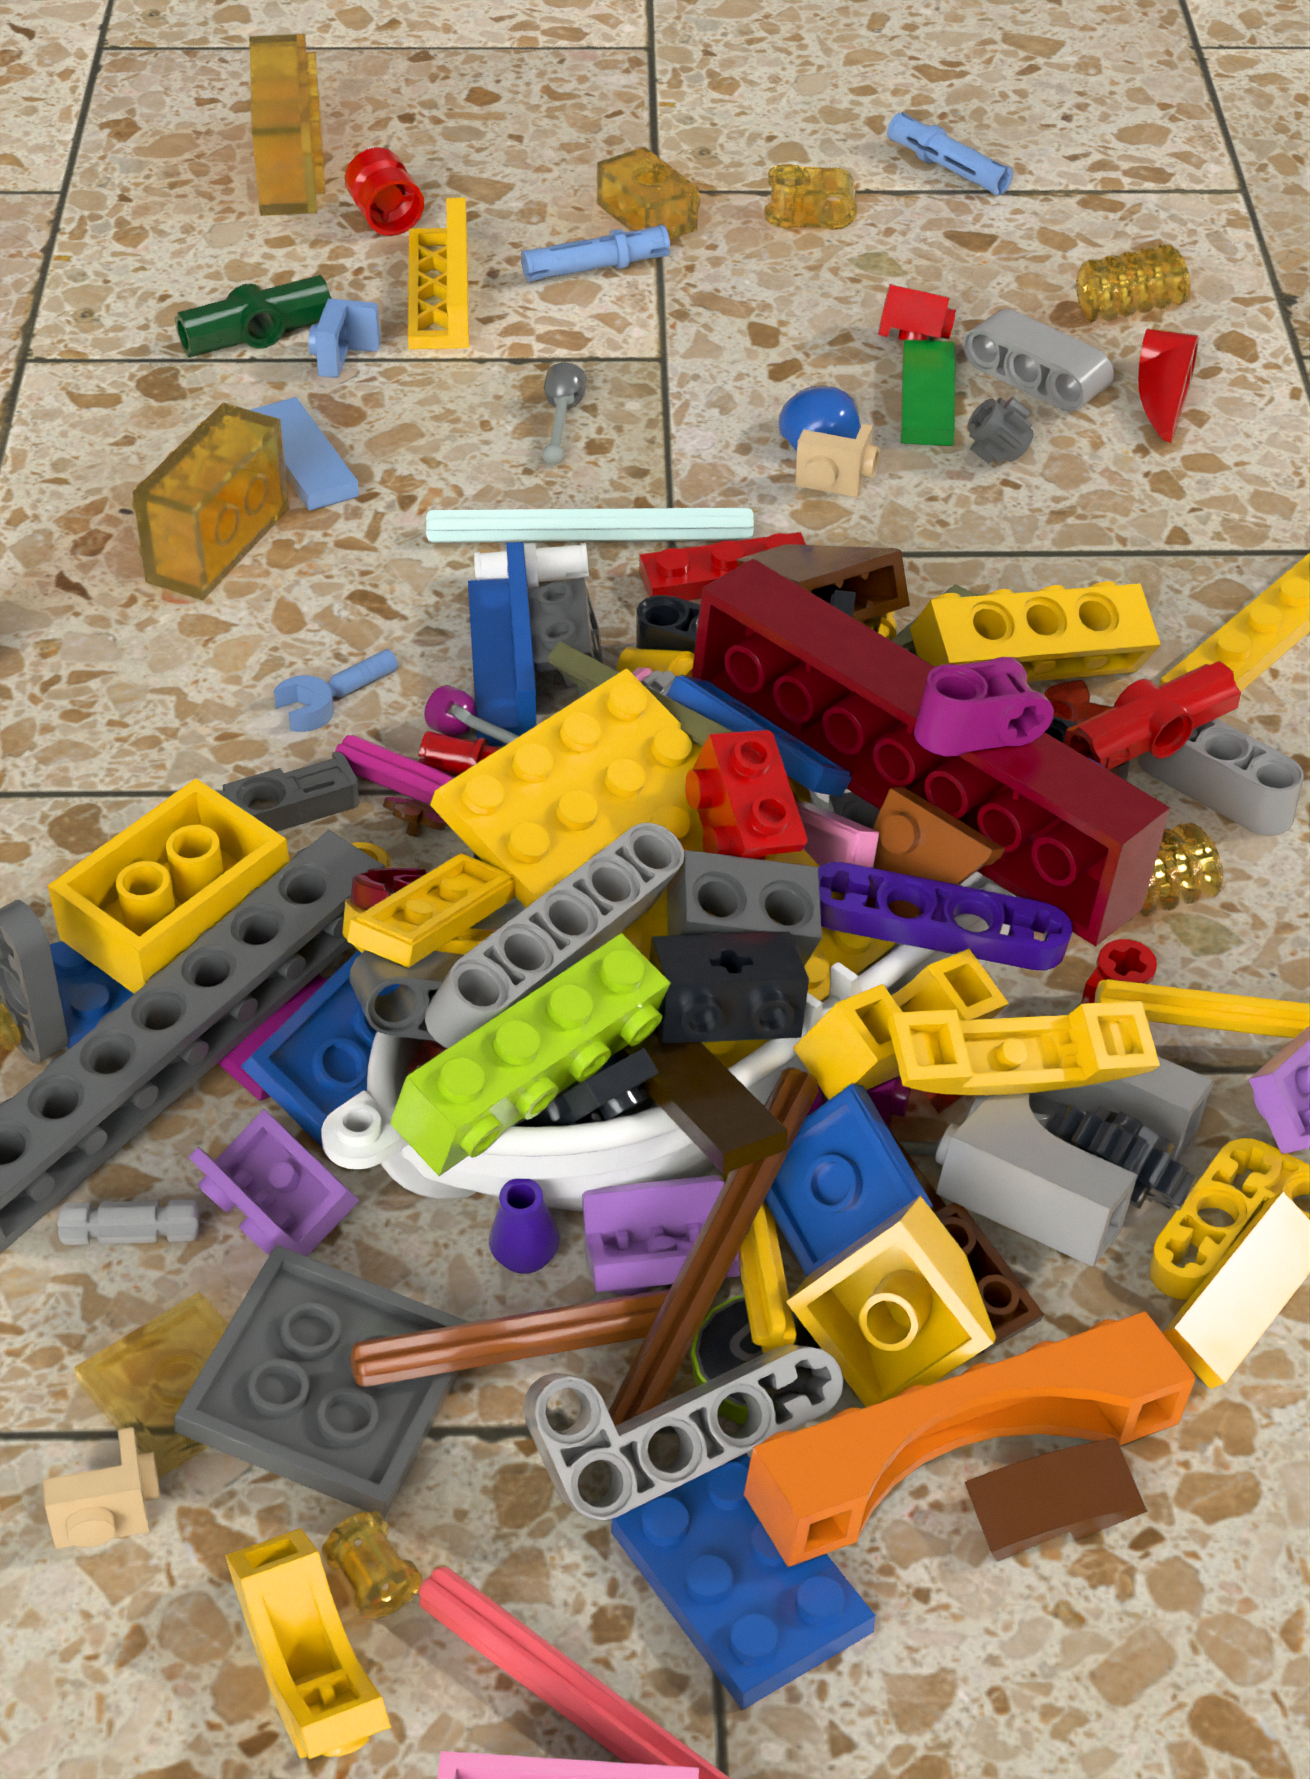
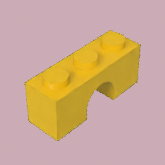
(854, 1037)

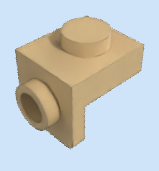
(836, 462)
(103, 1502)

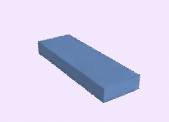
(309, 458)

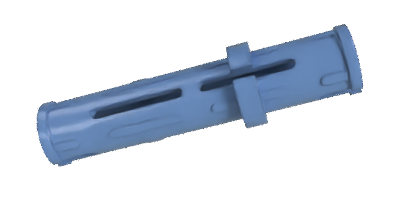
(935, 146)
(615, 250)

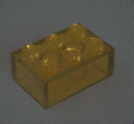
(211, 500)

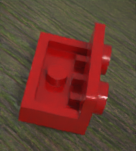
(744, 797)

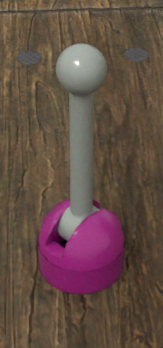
(461, 717)

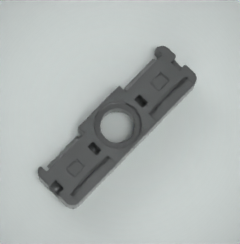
(299, 794)

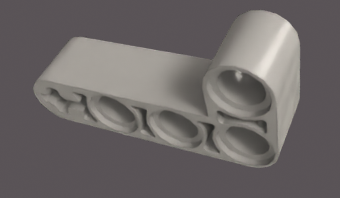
(690, 1414)

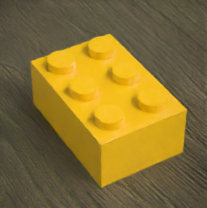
(164, 883)

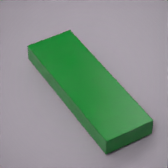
(928, 393)

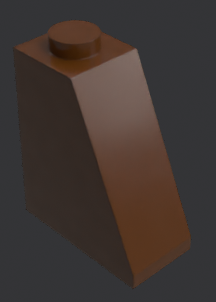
(871, 572)

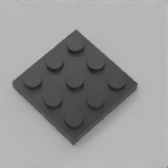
(286, 1388)

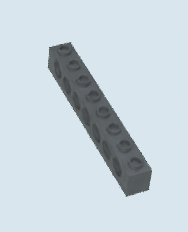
(172, 1031)

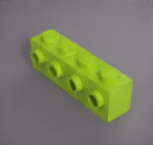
(529, 1055)

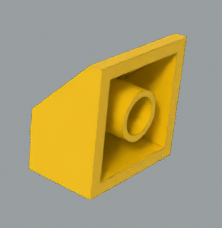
(896, 1306)

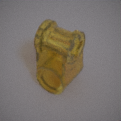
(808, 197)

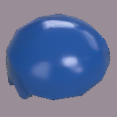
(819, 410)

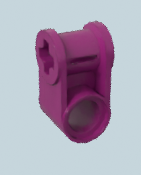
(980, 708)

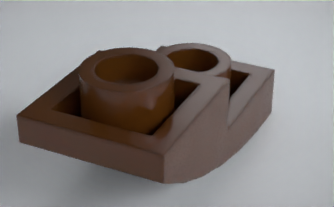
(1055, 1494)

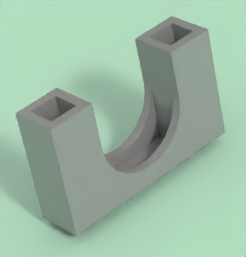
(1050, 1190)

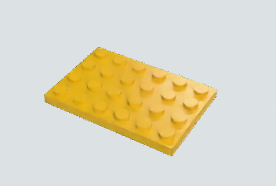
(585, 782)

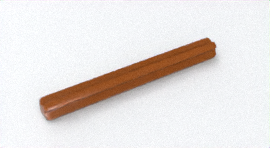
(504, 1339)

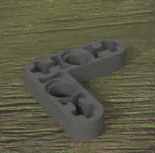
(30, 983)

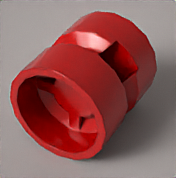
(384, 191)

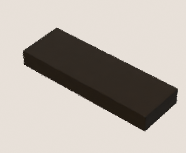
(710, 1104)

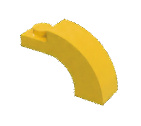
(304, 1648)

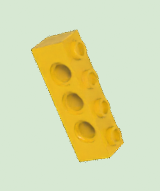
(1047, 630)

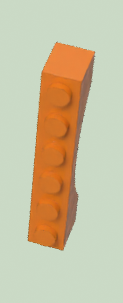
(827, 1479)

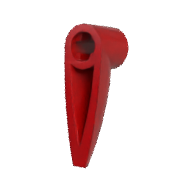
(1165, 377)

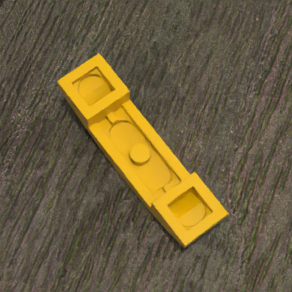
(1022, 1053)

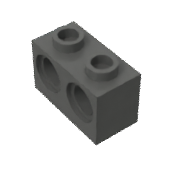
(745, 898)

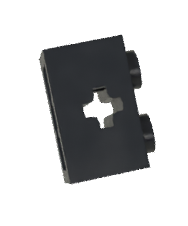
(730, 987)

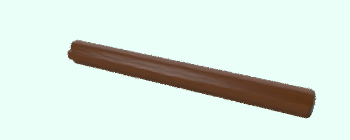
(710, 1259)

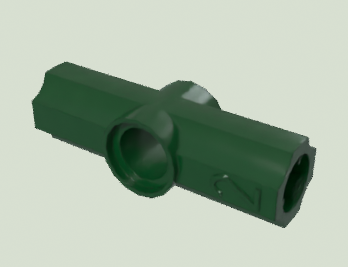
(252, 316)

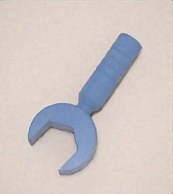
(319, 695)

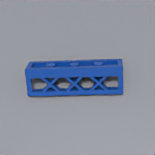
(503, 649)

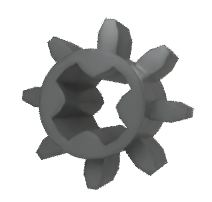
(1000, 430)

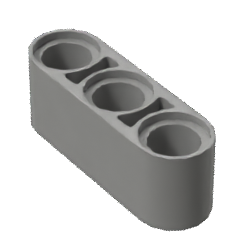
(1038, 359)
(1233, 777)

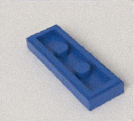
(799, 759)

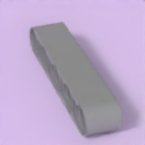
(555, 931)

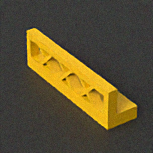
(449, 286)

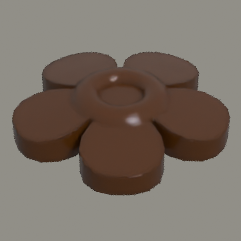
(415, 813)

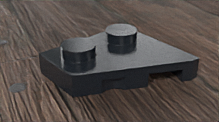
(599, 1096)

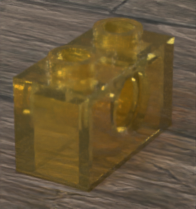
(647, 193)

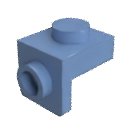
(341, 328)

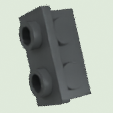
(566, 615)

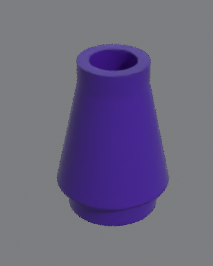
(523, 1228)

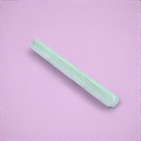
(589, 525)

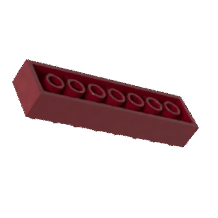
(855, 696)

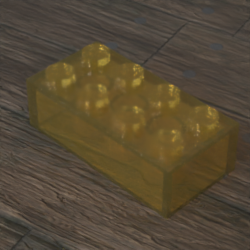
(286, 124)

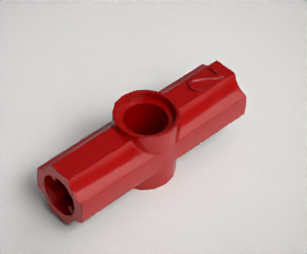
(1156, 716)

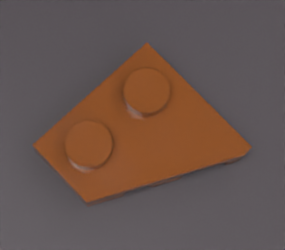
(926, 844)

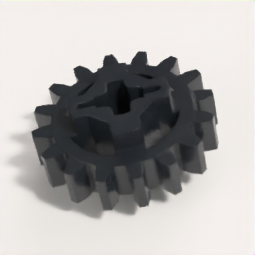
(1130, 1146)

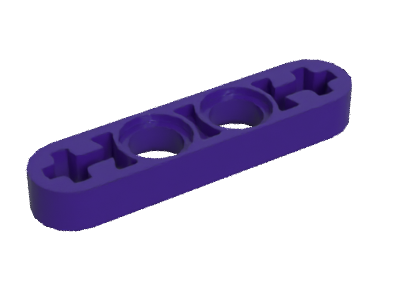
(939, 906)

